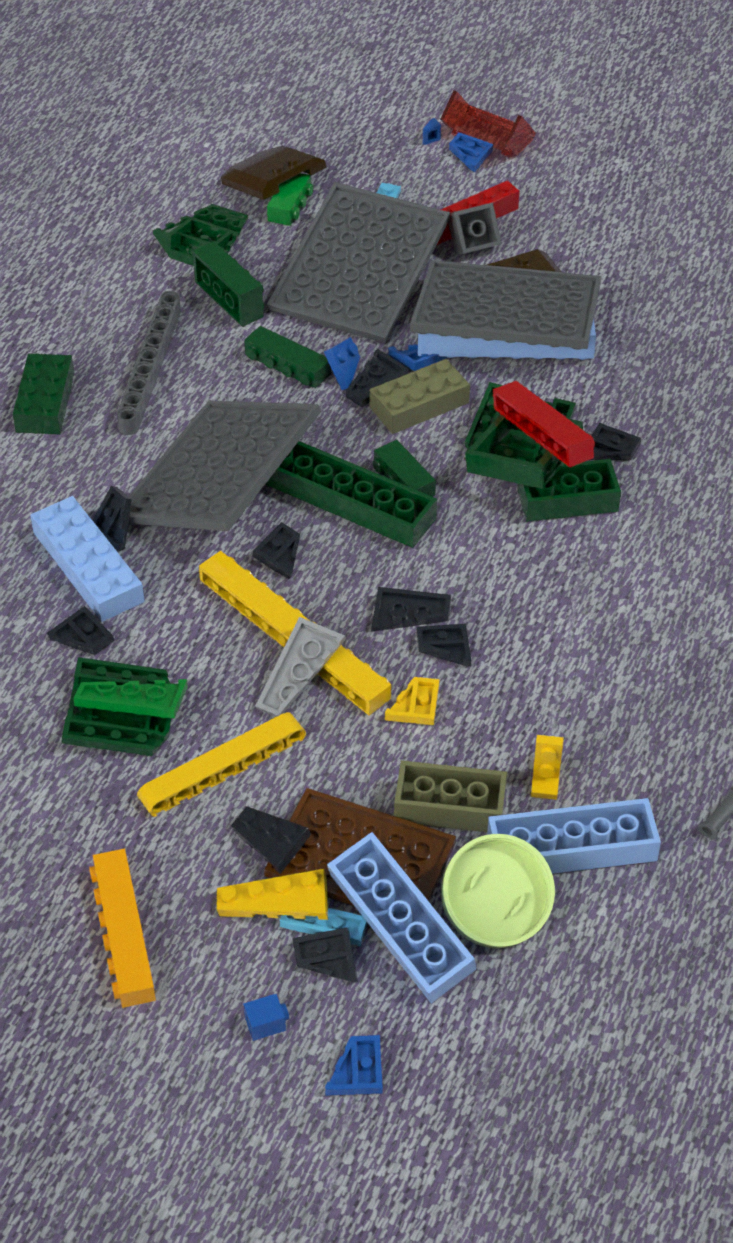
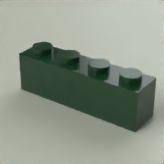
(287, 357)

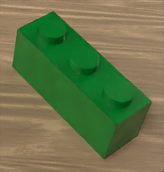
(286, 204)

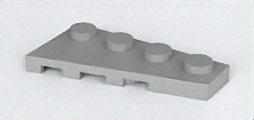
(298, 664)

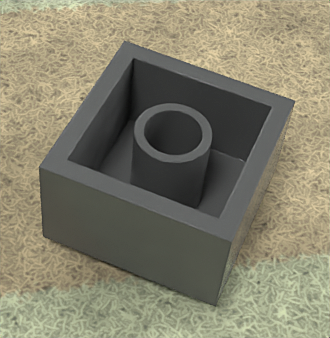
(474, 229)

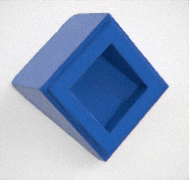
(431, 132)

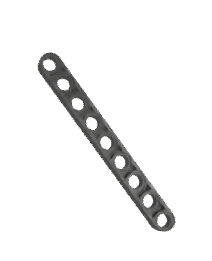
(149, 363)

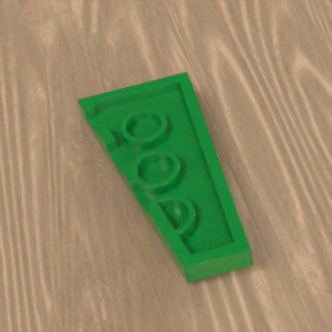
(145, 699)

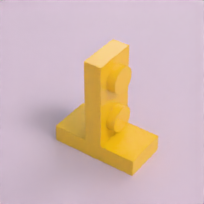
(547, 767)

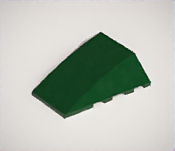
(193, 232)

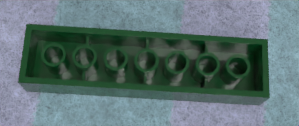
(355, 494)

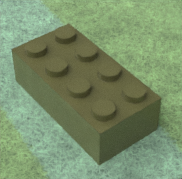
(419, 396)
(449, 795)

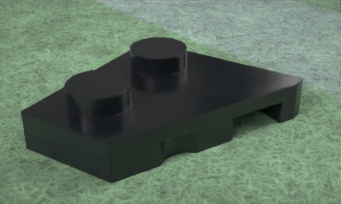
(614, 443)
(113, 517)
(279, 550)
(82, 632)

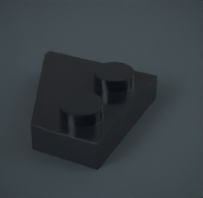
(445, 642)
(327, 954)

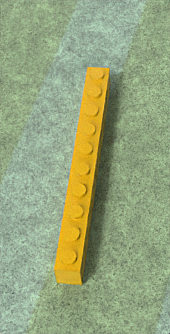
(278, 619)

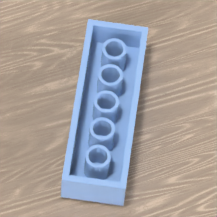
(87, 558)
(586, 834)
(402, 917)

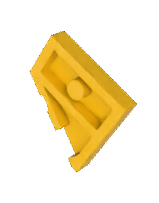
(416, 703)

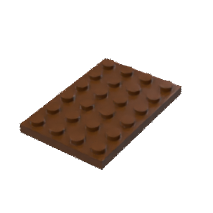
(341, 824)

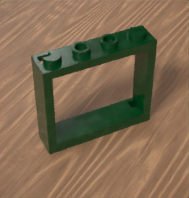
(482, 463)

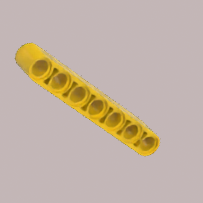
(220, 763)

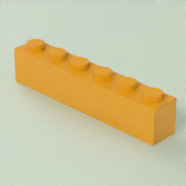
(123, 927)

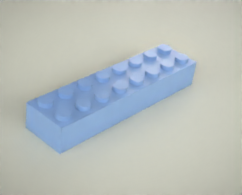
(476, 347)

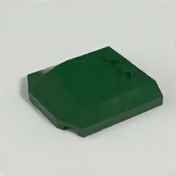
(515, 443)
(114, 729)

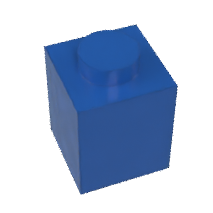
(265, 1016)

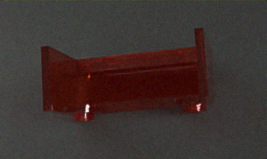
(502, 133)

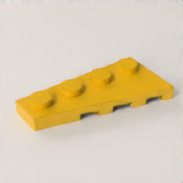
(291, 894)

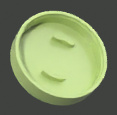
(497, 891)

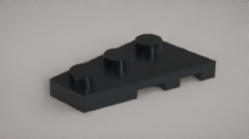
(376, 372)
(408, 608)
(271, 836)

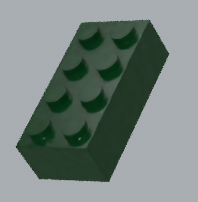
(228, 283)
(43, 394)
(573, 492)

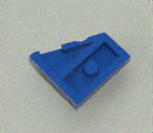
(470, 150)
(411, 359)
(343, 361)
(358, 1068)

